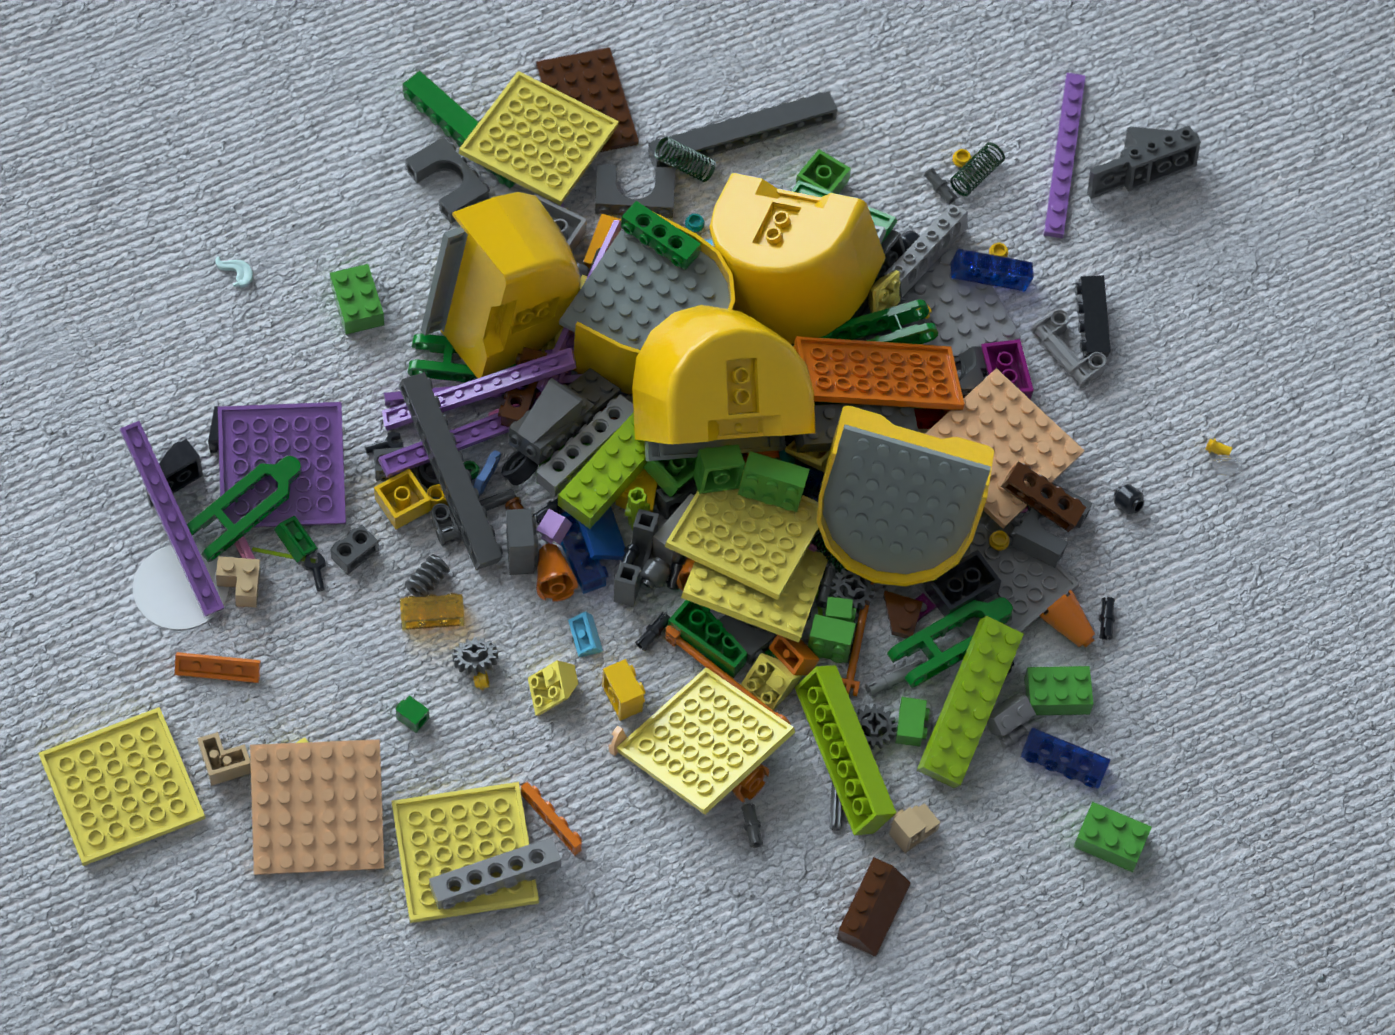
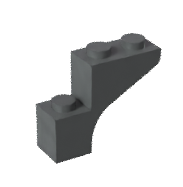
(973, 369)

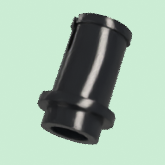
(631, 552)
(672, 581)

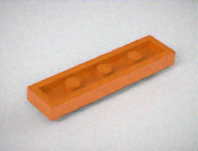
(217, 667)
(546, 812)

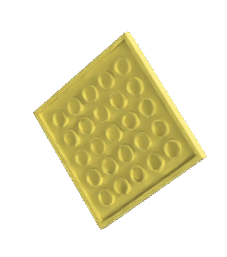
(538, 138)
(746, 538)
(781, 616)
(705, 740)
(121, 786)
(455, 831)

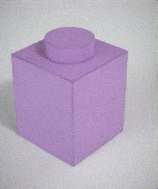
(553, 527)

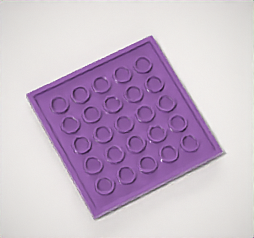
(269, 434)

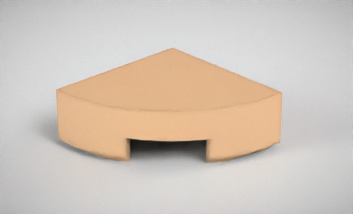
(619, 737)

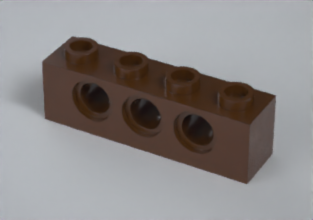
(524, 398)
(1033, 497)

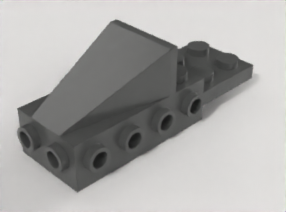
(1146, 159)
(560, 414)

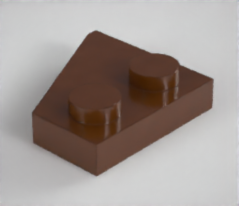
(902, 614)

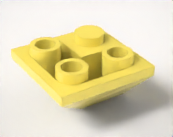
(884, 292)
(770, 680)
(552, 685)

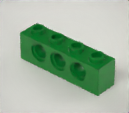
(657, 226)

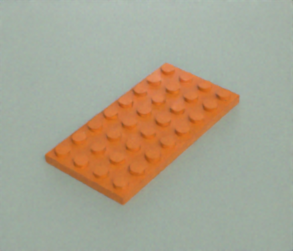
(881, 373)

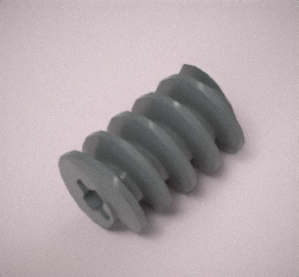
(426, 575)

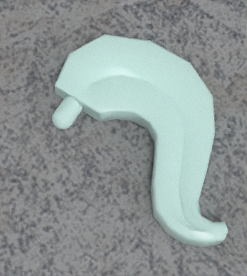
(243, 270)

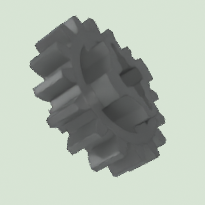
(862, 587)
(475, 656)
(883, 725)

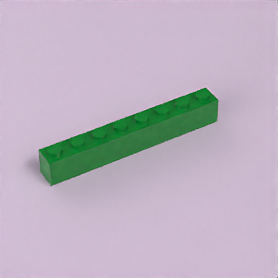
(443, 112)

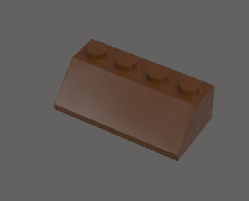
(873, 907)

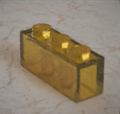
(432, 611)

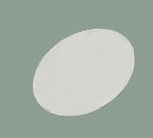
(165, 593)

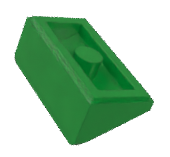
(295, 538)

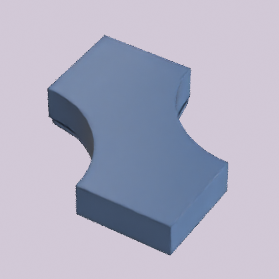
(487, 471)

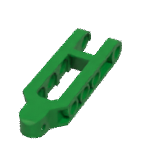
(893, 319)
(439, 370)
(284, 473)
(938, 661)

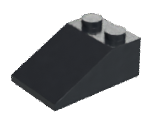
(180, 466)

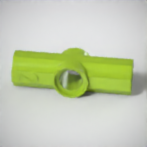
(636, 500)

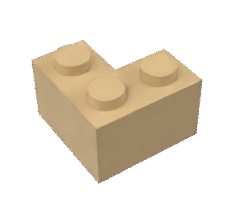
(243, 575)
(220, 763)
(913, 826)

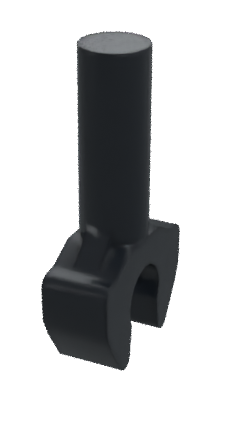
(391, 436)
(316, 569)

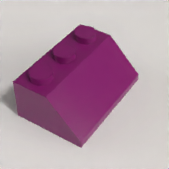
(1010, 361)

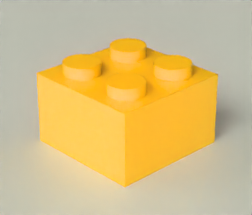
(402, 499)
(623, 689)

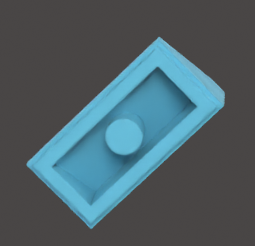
(585, 634)

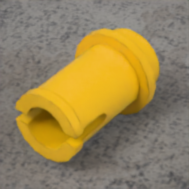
(1217, 447)

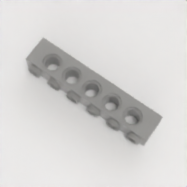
(930, 247)
(556, 481)
(544, 850)

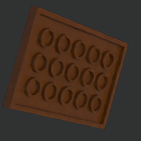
(594, 81)

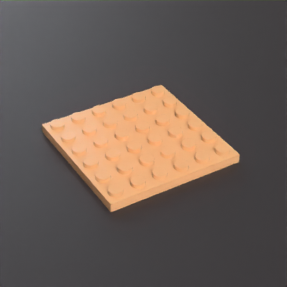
(1017, 431)
(317, 807)

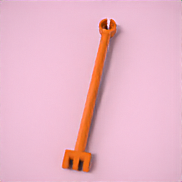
(673, 637)
(849, 681)

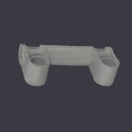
(1049, 331)

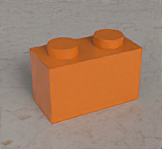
(794, 655)

